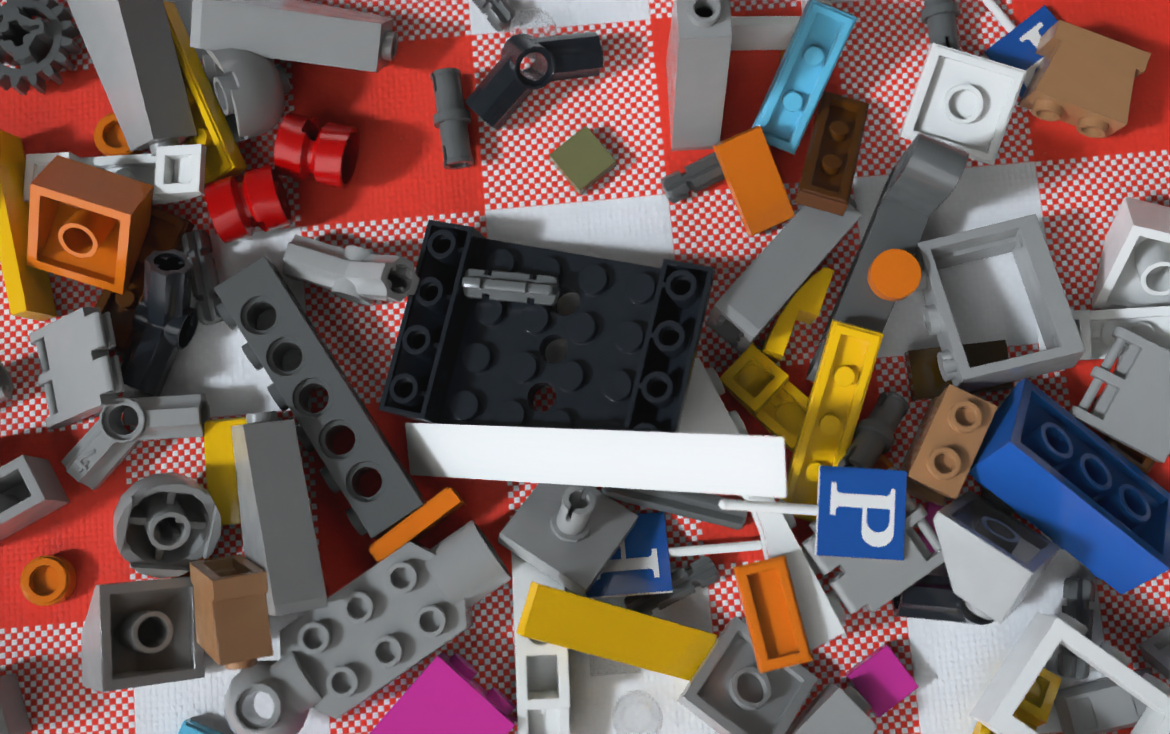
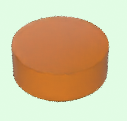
(110, 138)
(894, 275)
(48, 580)

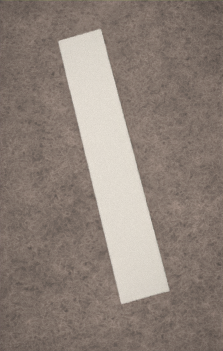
(601, 458)

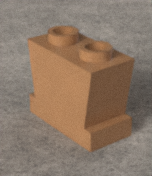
(1084, 80)
(946, 445)
(231, 610)

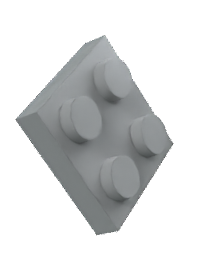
(737, 698)

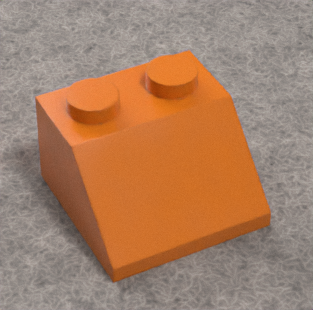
(87, 223)

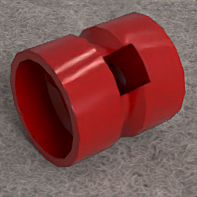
(309, 149)
(246, 204)

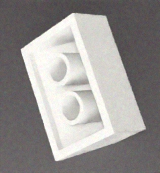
(1135, 258)

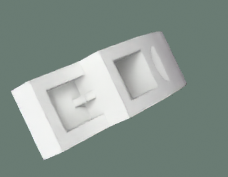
(539, 666)

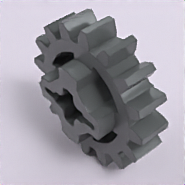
(34, 44)

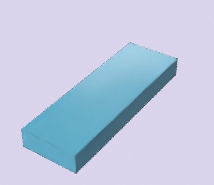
(803, 74)

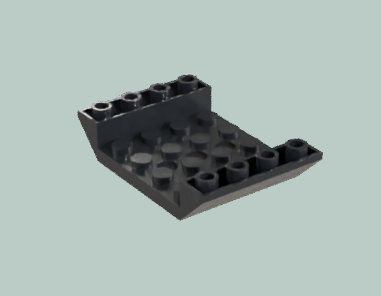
(486, 357)

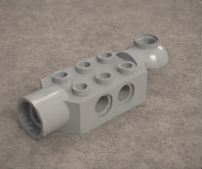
(369, 632)

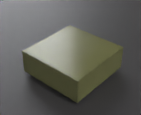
(582, 160)

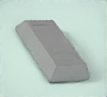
(1098, 707)

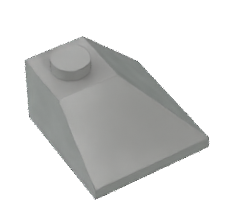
(990, 555)
(140, 635)

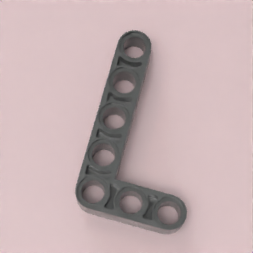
(910, 196)

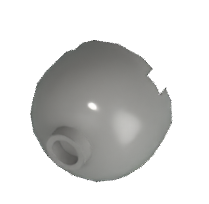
(247, 90)
(165, 524)

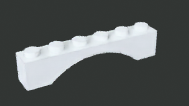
(708, 415)

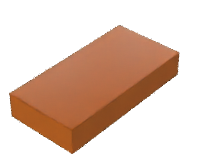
(754, 180)
(418, 523)
(772, 614)

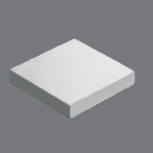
(963, 101)

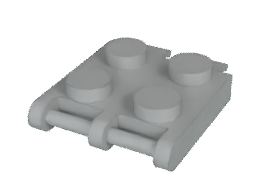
(77, 366)
(1135, 397)
(880, 580)

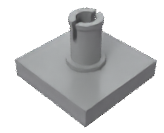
(568, 532)

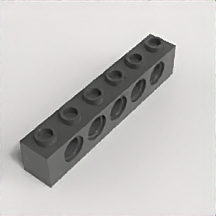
(264, 288)

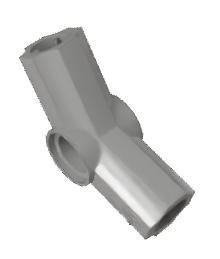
(350, 272)
(110, 443)

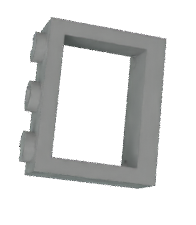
(1042, 284)

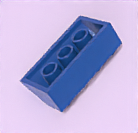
(1075, 489)

